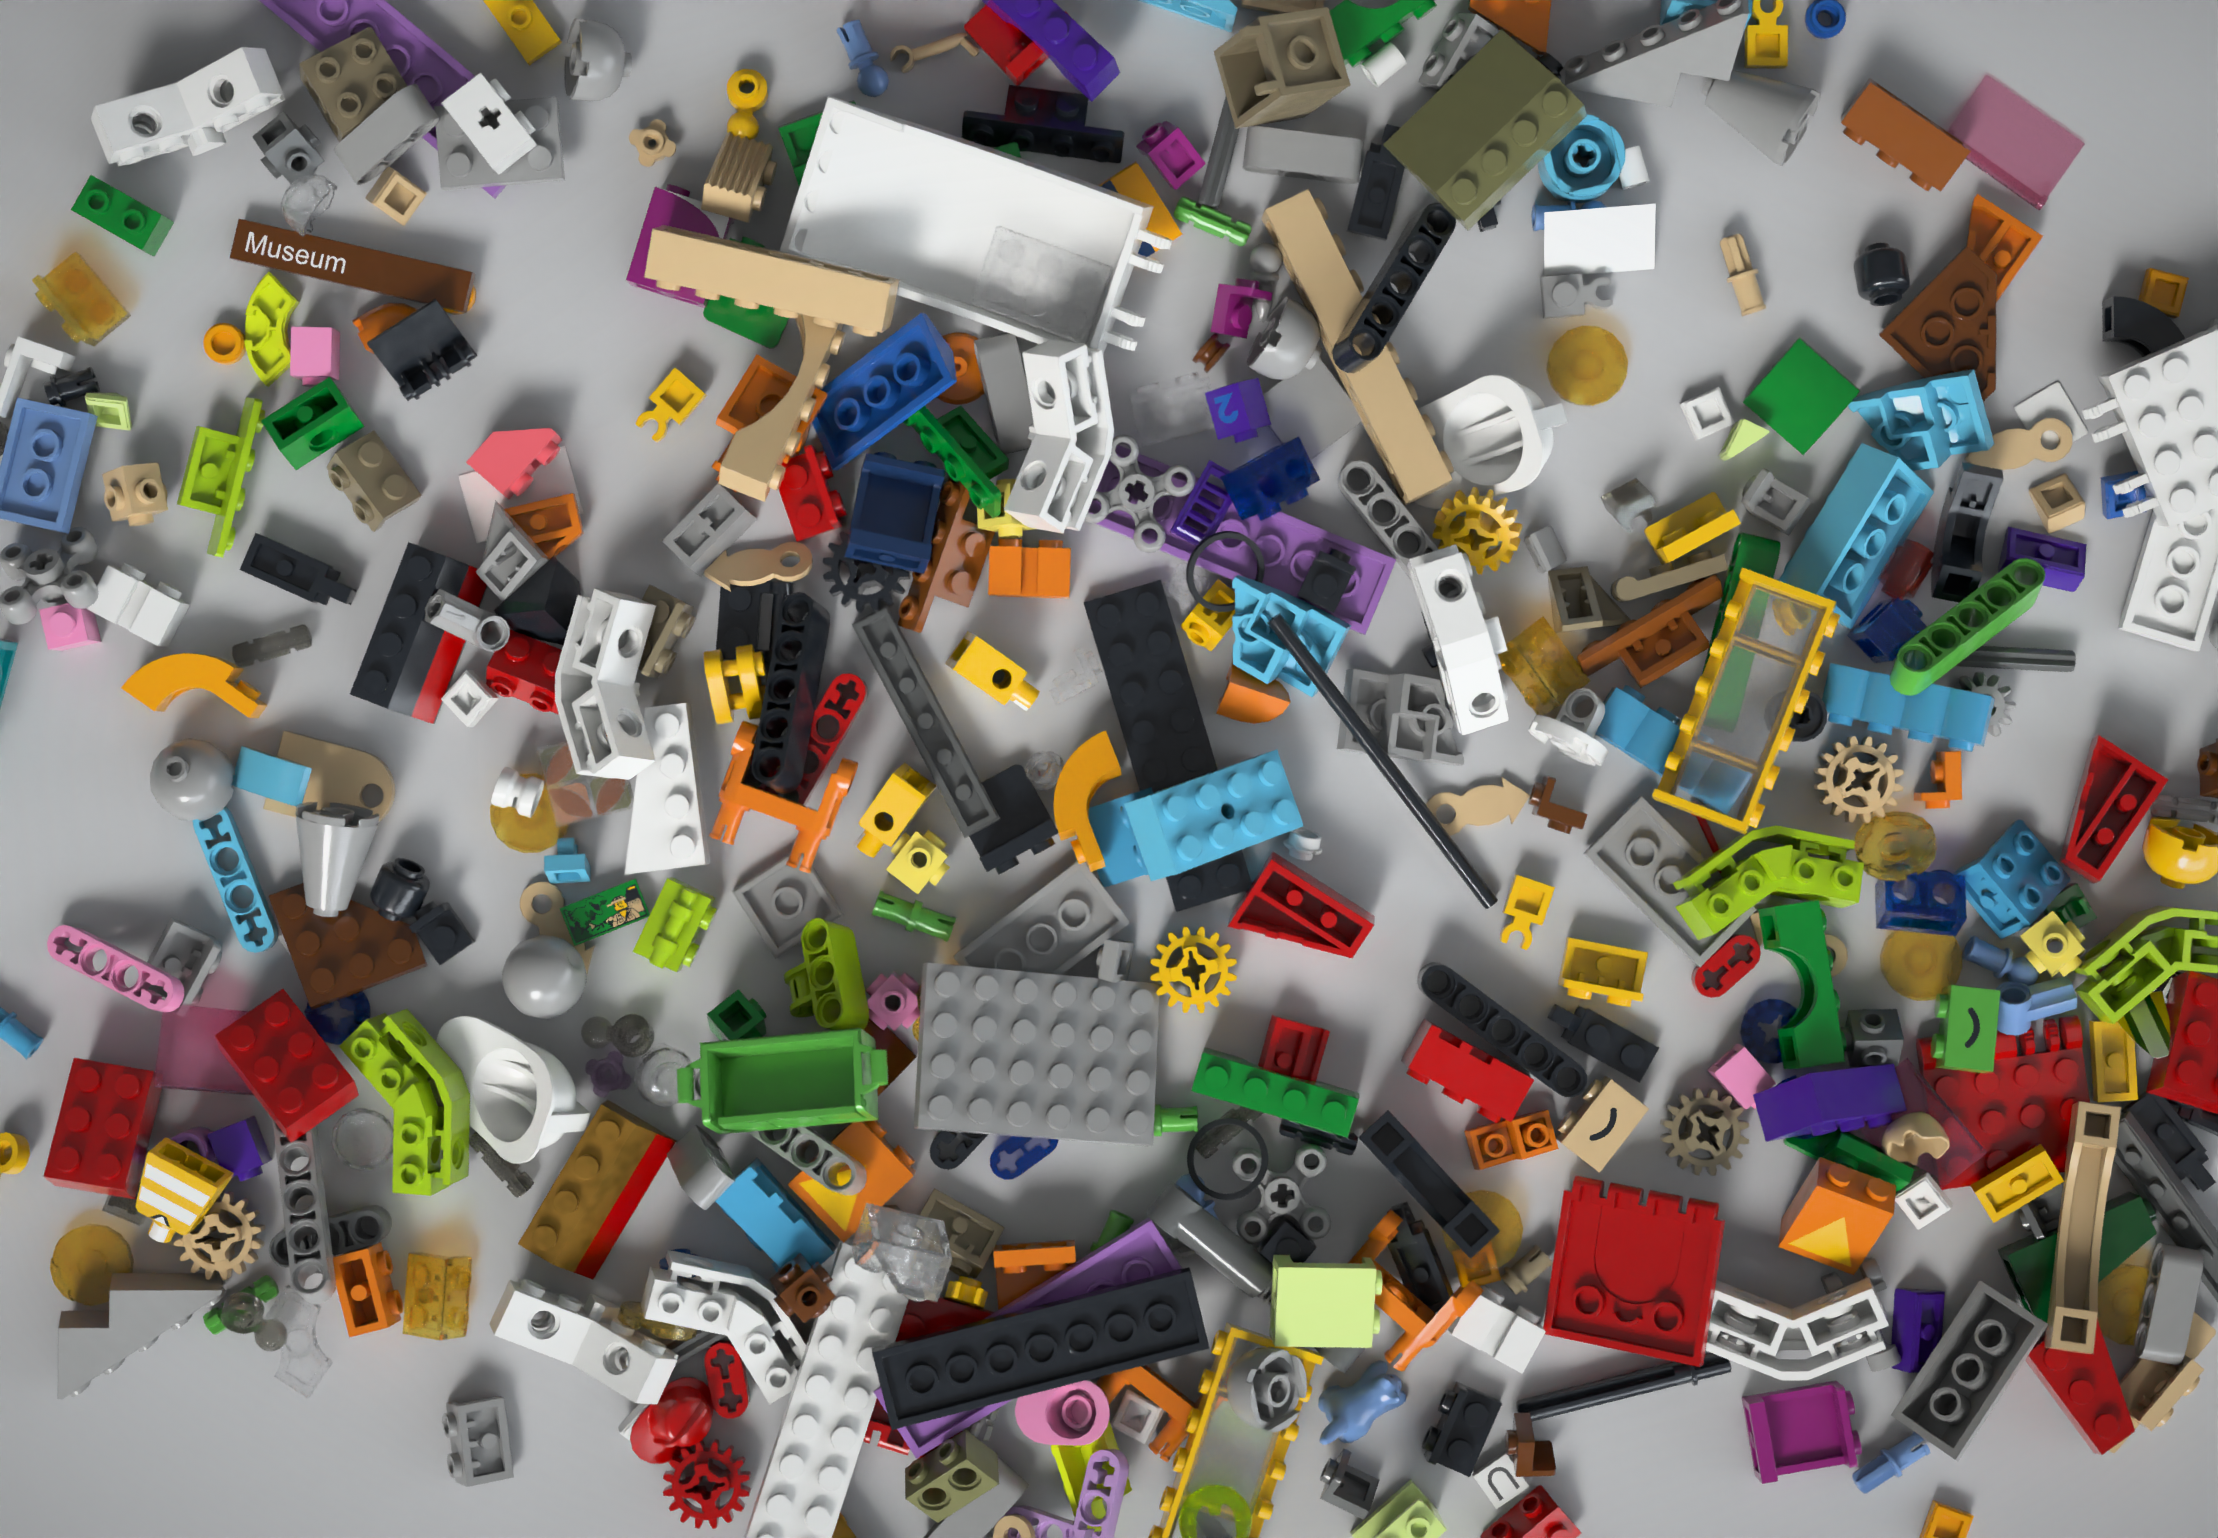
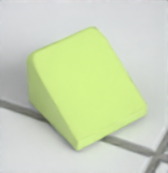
(1740, 437)

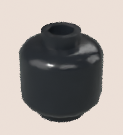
(1881, 274)
(399, 889)

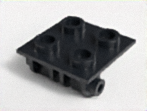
(422, 350)

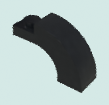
(2138, 325)
(1962, 532)

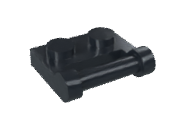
(741, 616)

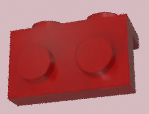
(525, 671)
(1534, 1517)

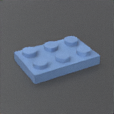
(44, 464)

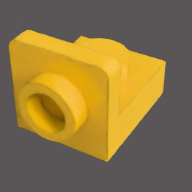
(1209, 626)

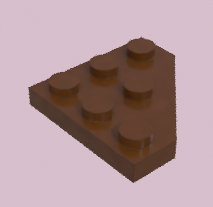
(1951, 323)
(343, 951)

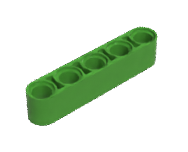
(1967, 626)

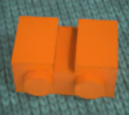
(1029, 571)

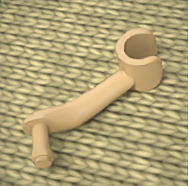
(934, 48)

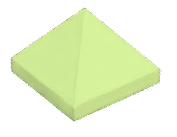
(111, 410)

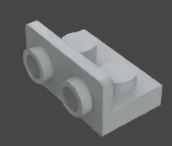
(1461, 41)
(478, 1441)

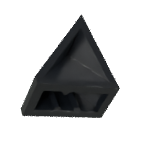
(543, 604)

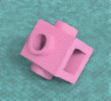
(902, 986)

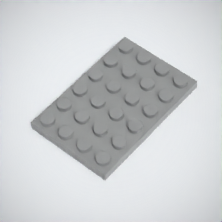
(1036, 1055)

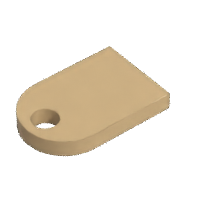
(336, 774)

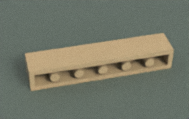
(771, 279)

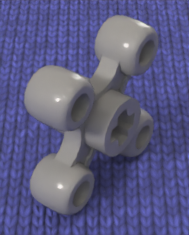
(1153, 488)
(48, 575)
(1294, 1203)

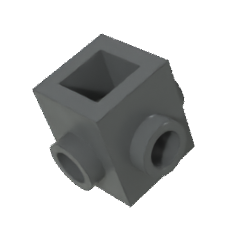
(288, 149)
(1873, 1037)

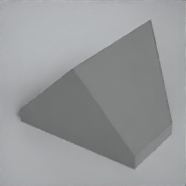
(508, 555)

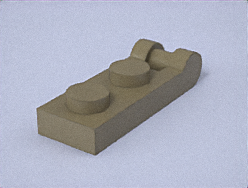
(1665, 576)

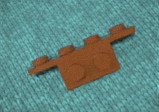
(954, 562)
(1659, 638)

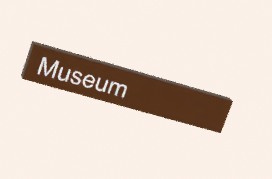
(352, 265)

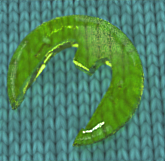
(1214, 1497)

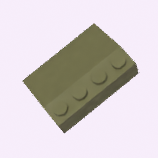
(1486, 129)

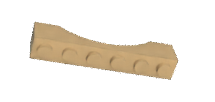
(759, 449)
(2080, 1226)

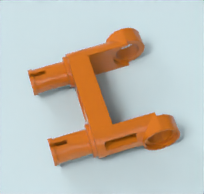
(741, 797)
(1420, 1323)
(1164, 1395)

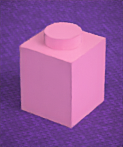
(314, 354)
(69, 627)
(1741, 1076)

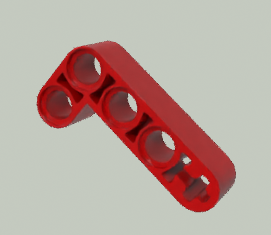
(822, 746)

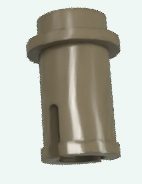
(1526, 1270)

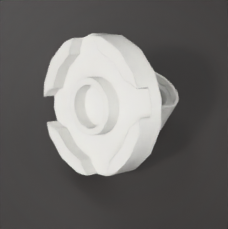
(1573, 734)

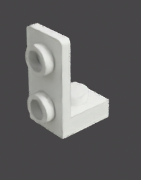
(18, 361)

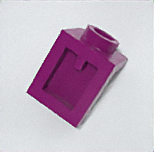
(1170, 153)
(1234, 307)

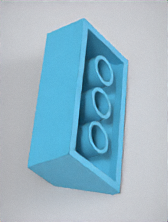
(1858, 531)

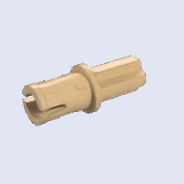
(1742, 274)

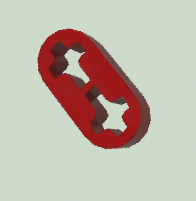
(1732, 972)
(717, 1380)

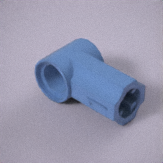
(2024, 1003)

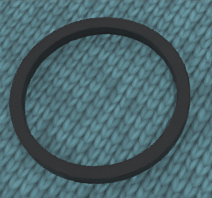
(1198, 550)
(1191, 1150)

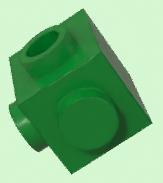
(737, 1018)

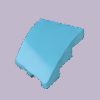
(1928, 418)
(1262, 652)

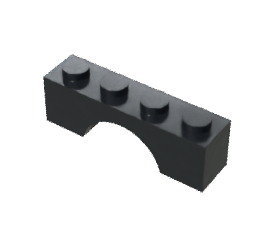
(1429, 1184)

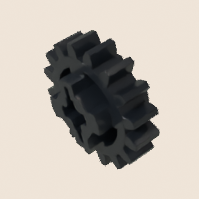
(856, 585)

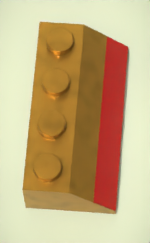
(597, 1191)

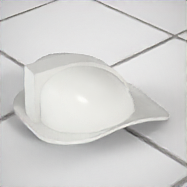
(1493, 436)
(516, 1089)

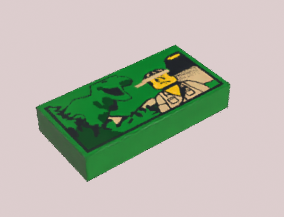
(605, 912)

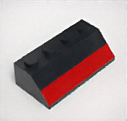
(408, 658)

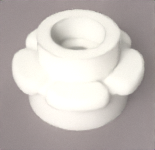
(1303, 844)

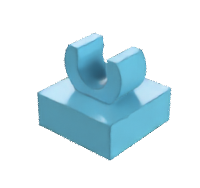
(568, 864)

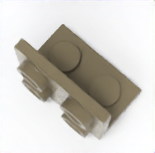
(351, 80)
(669, 622)

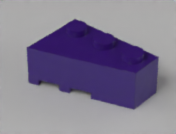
(1830, 1101)

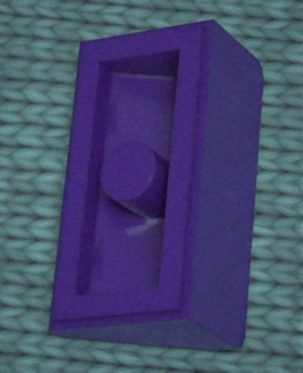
(2059, 557)
(1916, 1326)

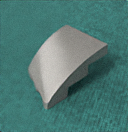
(1402, 714)

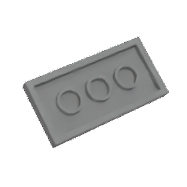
(1643, 861)
(1050, 927)

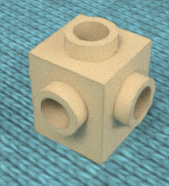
(135, 493)

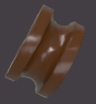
(1211, 352)

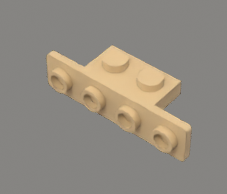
(2155, 1387)

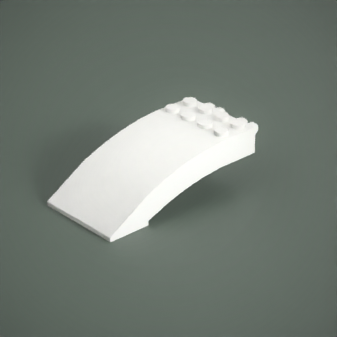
(927, 206)
(2170, 425)

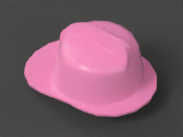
(1064, 1415)

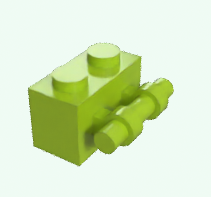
(675, 925)

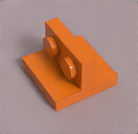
(758, 394)

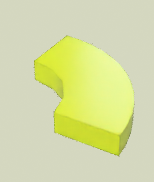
(267, 328)

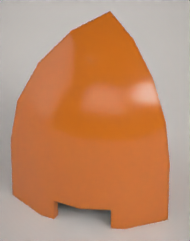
(380, 319)
(1251, 699)

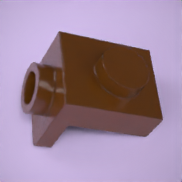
(1559, 817)
(1528, 1455)

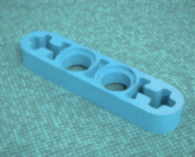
(241, 875)

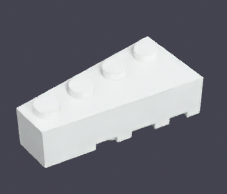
(668, 798)

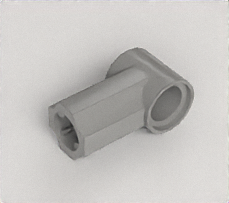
(466, 621)

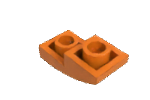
(1506, 1141)

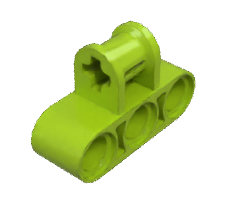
(829, 979)

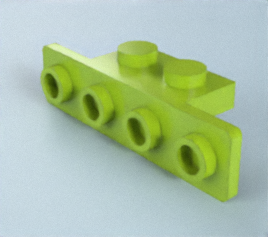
(217, 472)

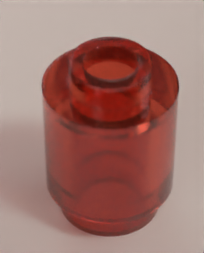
(1906, 569)

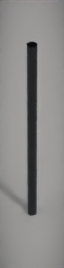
(1382, 761)

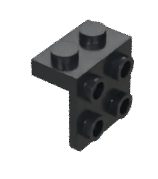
(1022, 825)

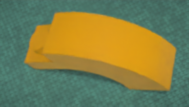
(174, 674)
(1079, 780)

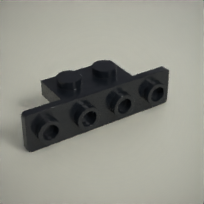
(1044, 124)

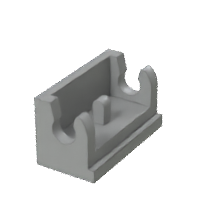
(709, 529)

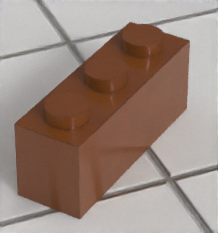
(1904, 136)

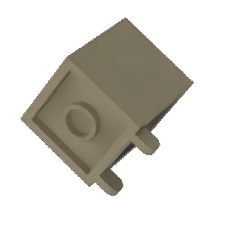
(1281, 67)

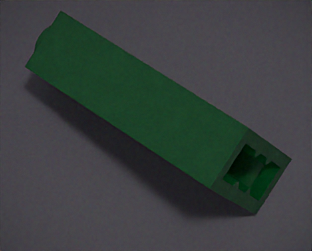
(2031, 1261)

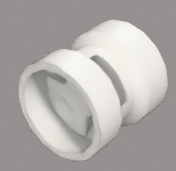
(517, 792)

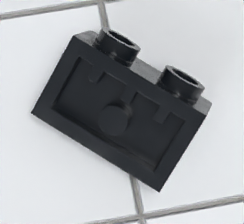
(1461, 1428)

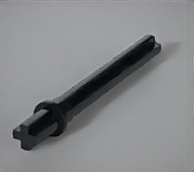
(1621, 1387)

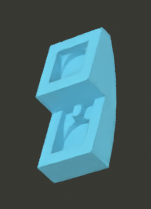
(271, 776)

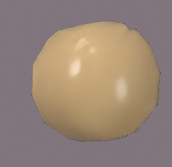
(1914, 1135)

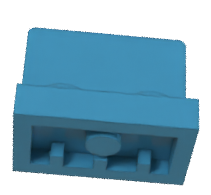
(1117, 840)
(2013, 880)

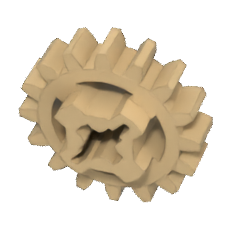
(1848, 765)
(223, 1251)

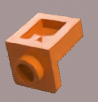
(1947, 775)

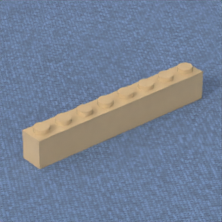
(1378, 389)

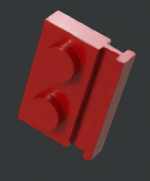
(1293, 1048)

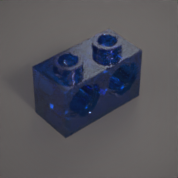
(1270, 479)
(1887, 629)
(1921, 910)

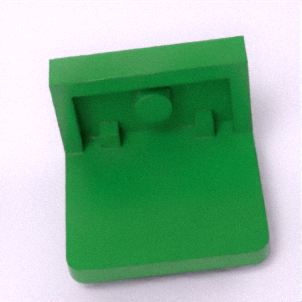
(754, 324)

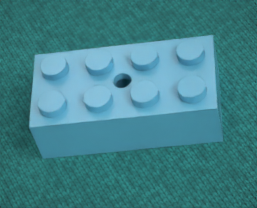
(1213, 815)

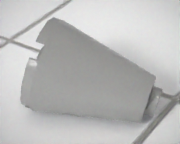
(1763, 111)
(333, 852)

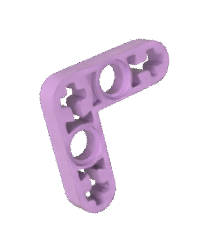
(1094, 1475)

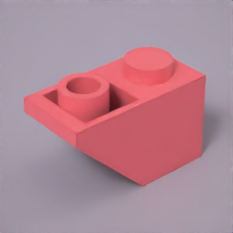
(512, 456)

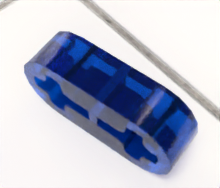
(1023, 1162)

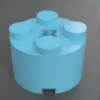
(1571, 181)

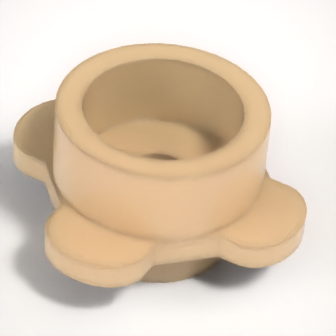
(663, 146)

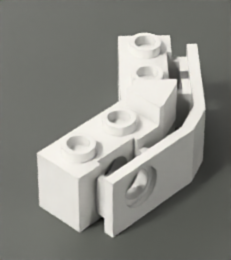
(189, 111)
(1068, 436)
(1462, 639)
(599, 686)
(721, 1311)
(1806, 1327)
(586, 1338)

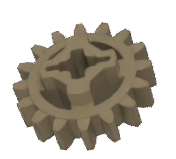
(1719, 1120)

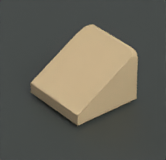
(395, 195)
(2058, 503)

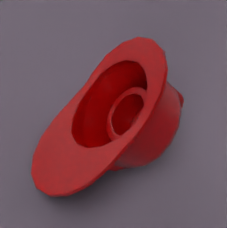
(675, 1422)

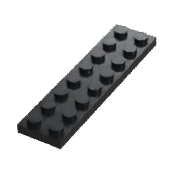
(1160, 717)
(1040, 1348)

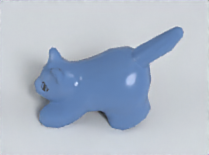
(1357, 1406)

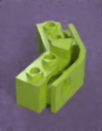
(1775, 871)
(2146, 959)
(427, 1138)

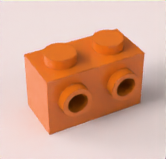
(367, 1290)

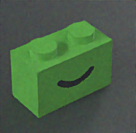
(1966, 1028)

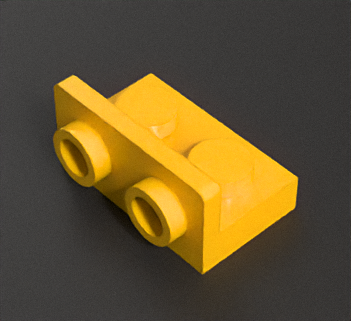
(1690, 527)

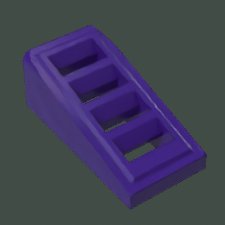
(1189, 533)

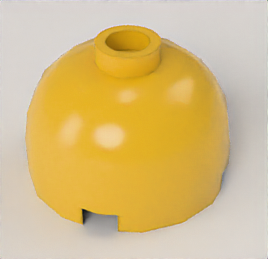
(2180, 852)

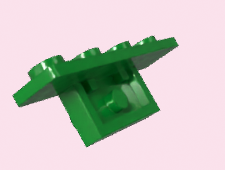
(966, 453)
(1855, 1154)

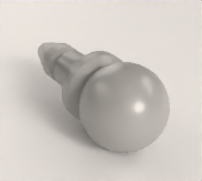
(1265, 261)

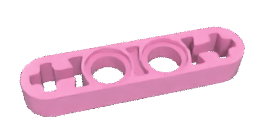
(113, 972)

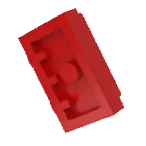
(1005, 45)
(808, 497)

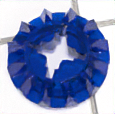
(347, 1025)
(1752, 1035)

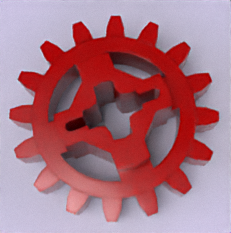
(709, 1500)

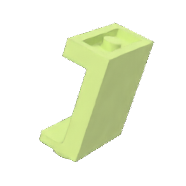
(1324, 1303)
(1403, 1515)

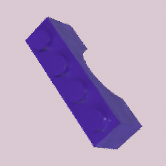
(1063, 41)

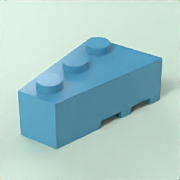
(773, 1218)

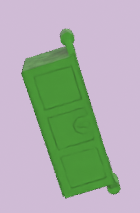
(786, 1081)

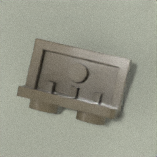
(372, 480)

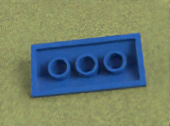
(884, 390)

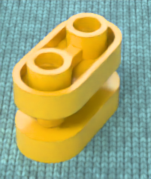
(749, 667)

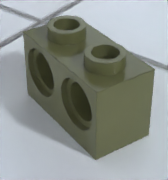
(951, 1476)

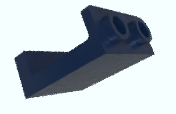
(895, 512)

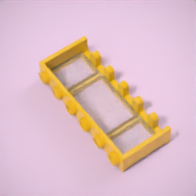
(1747, 701)
(1227, 1449)

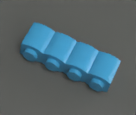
(1935, 712)
(1638, 729)

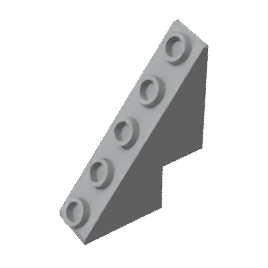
(1651, 63)
(138, 1313)

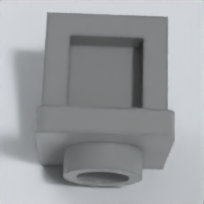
(1774, 501)

